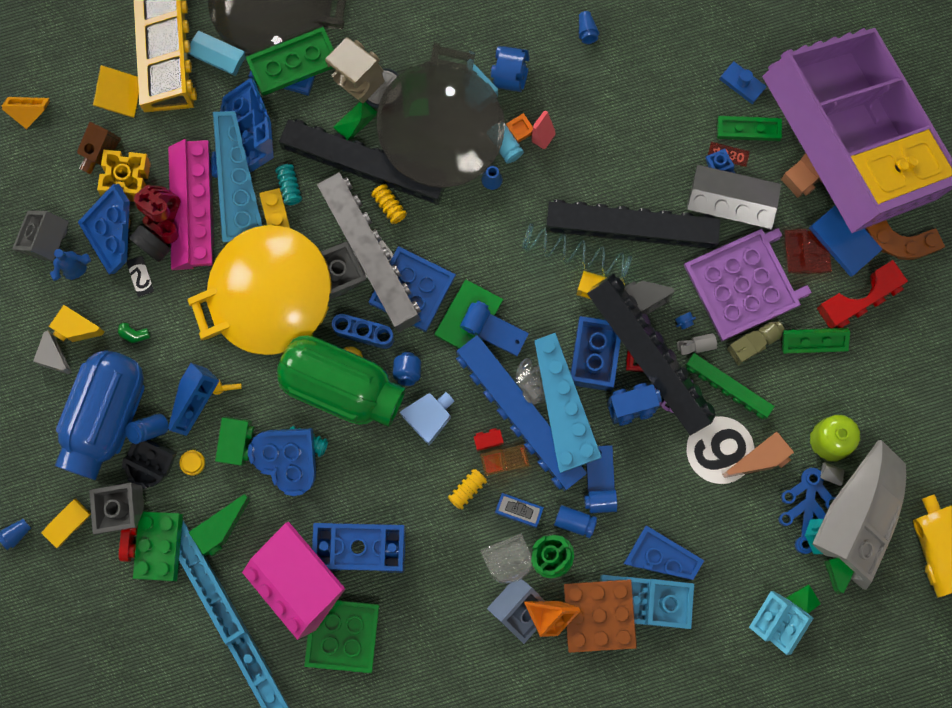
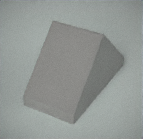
(50, 354)

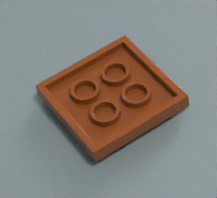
(604, 617)

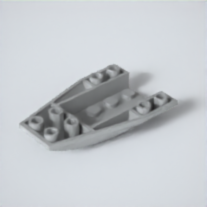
(865, 514)

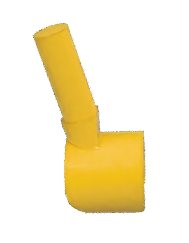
(220, 389)

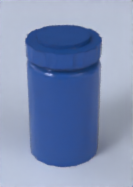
(146, 428)
(575, 521)

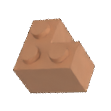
(801, 177)

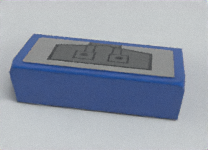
(519, 510)

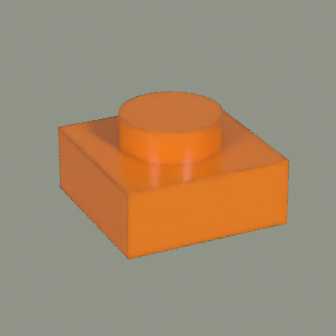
(520, 127)

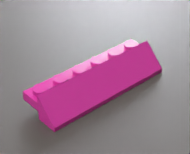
(192, 182)

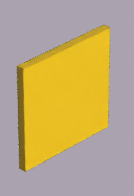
(116, 91)

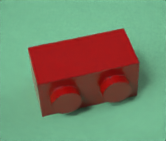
(488, 440)

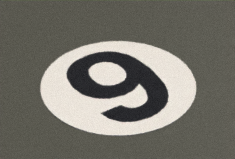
(718, 449)

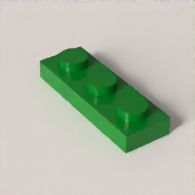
(749, 128)
(815, 340)

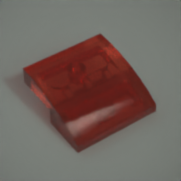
(806, 253)

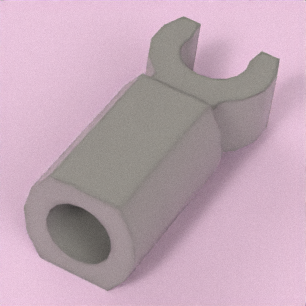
(697, 344)

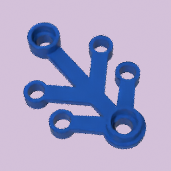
(808, 505)

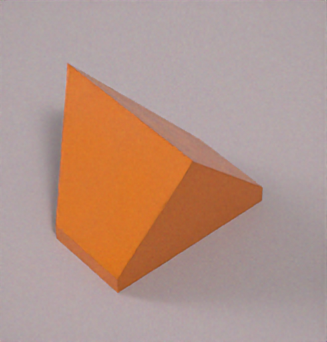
(551, 616)

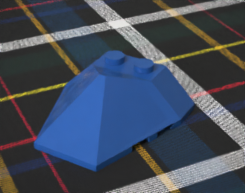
(252, 122)

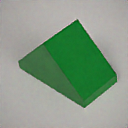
(839, 574)

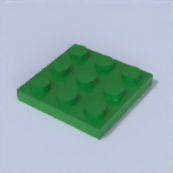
(345, 638)

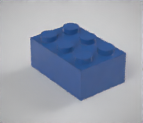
(595, 354)

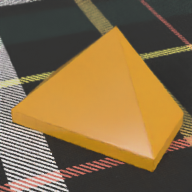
(25, 109)

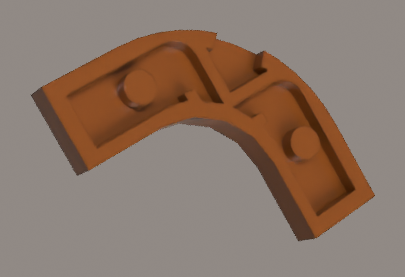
(905, 247)

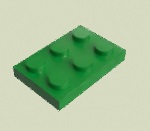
(158, 546)

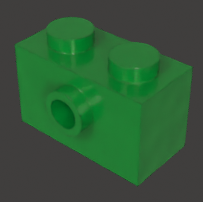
(234, 441)

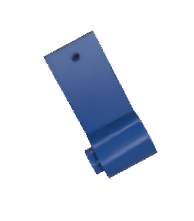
(492, 329)
(600, 482)

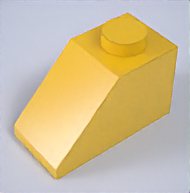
(73, 326)

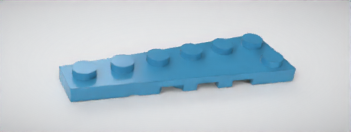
(235, 188)
(568, 421)

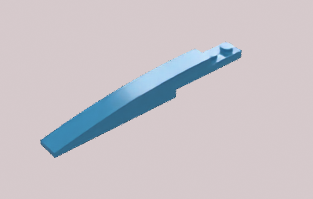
(229, 623)

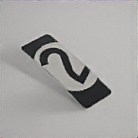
(140, 276)

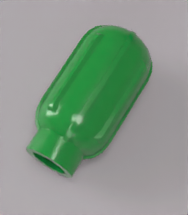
(338, 382)

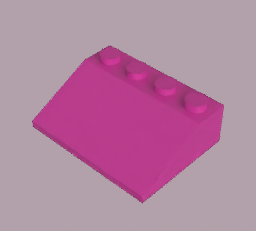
(293, 581)

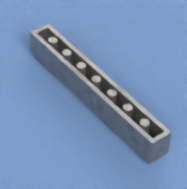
(369, 252)

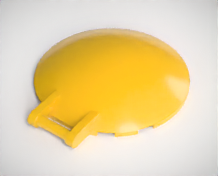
(265, 290)

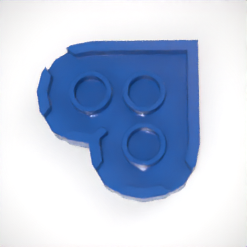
(287, 457)

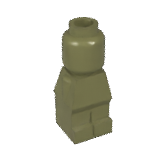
(755, 342)

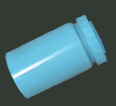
(510, 148)

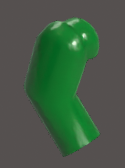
(131, 335)

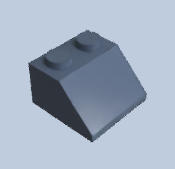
(512, 611)

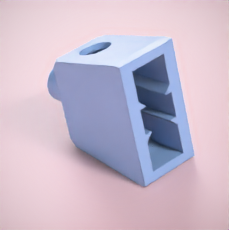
(428, 415)

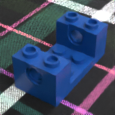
(382, 551)

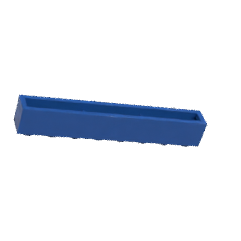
(513, 406)

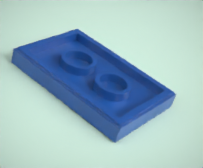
(847, 248)

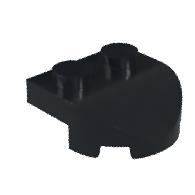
(148, 463)

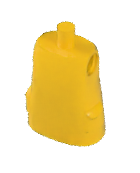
(936, 542)

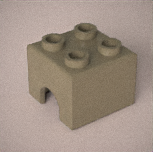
(355, 69)

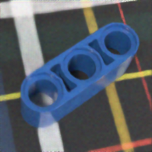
(355, 324)

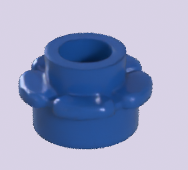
(685, 320)

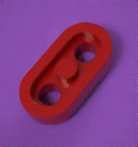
(127, 545)

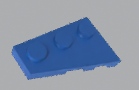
(663, 556)

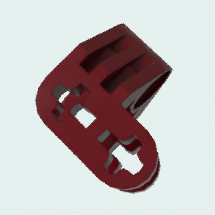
(160, 209)

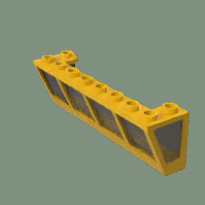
(163, 55)

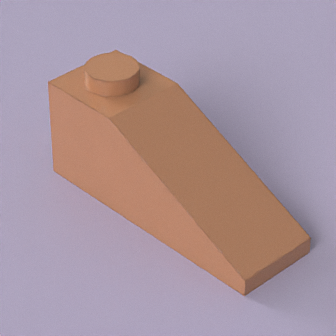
(766, 456)

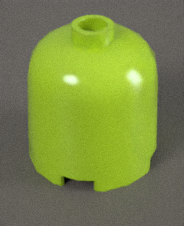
(835, 437)

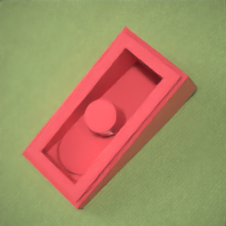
(543, 131)

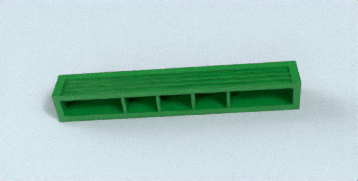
(729, 387)

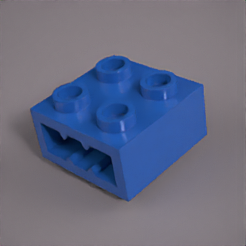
(639, 402)

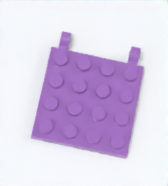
(743, 284)

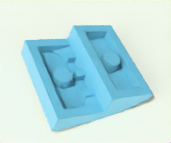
(781, 622)

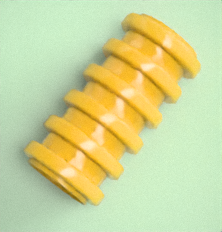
(389, 204)
(467, 489)

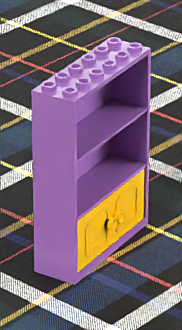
(861, 127)

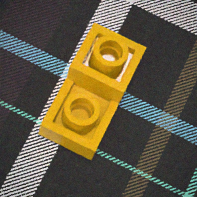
(66, 523)

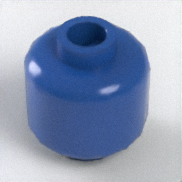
(407, 369)

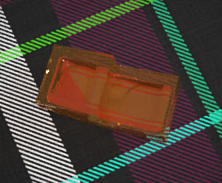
(505, 460)

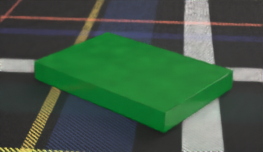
(449, 328)

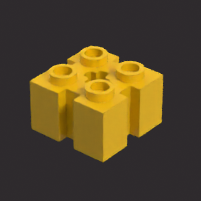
(117, 166)

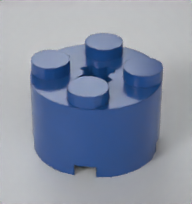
(510, 70)

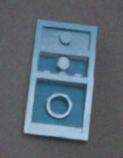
(660, 601)

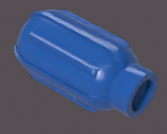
(98, 412)

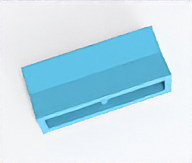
(216, 53)

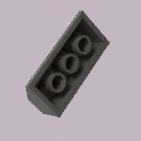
(734, 196)

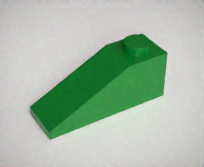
(216, 530)

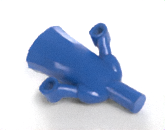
(70, 264)

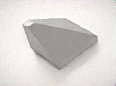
(832, 473)

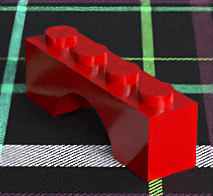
(883, 282)

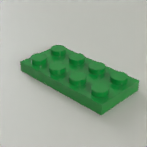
(290, 61)

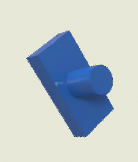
(743, 82)

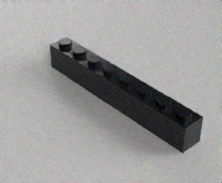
(352, 158)
(633, 225)
(652, 354)

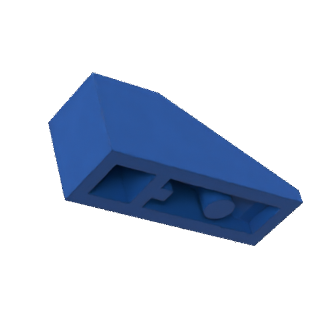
(191, 398)

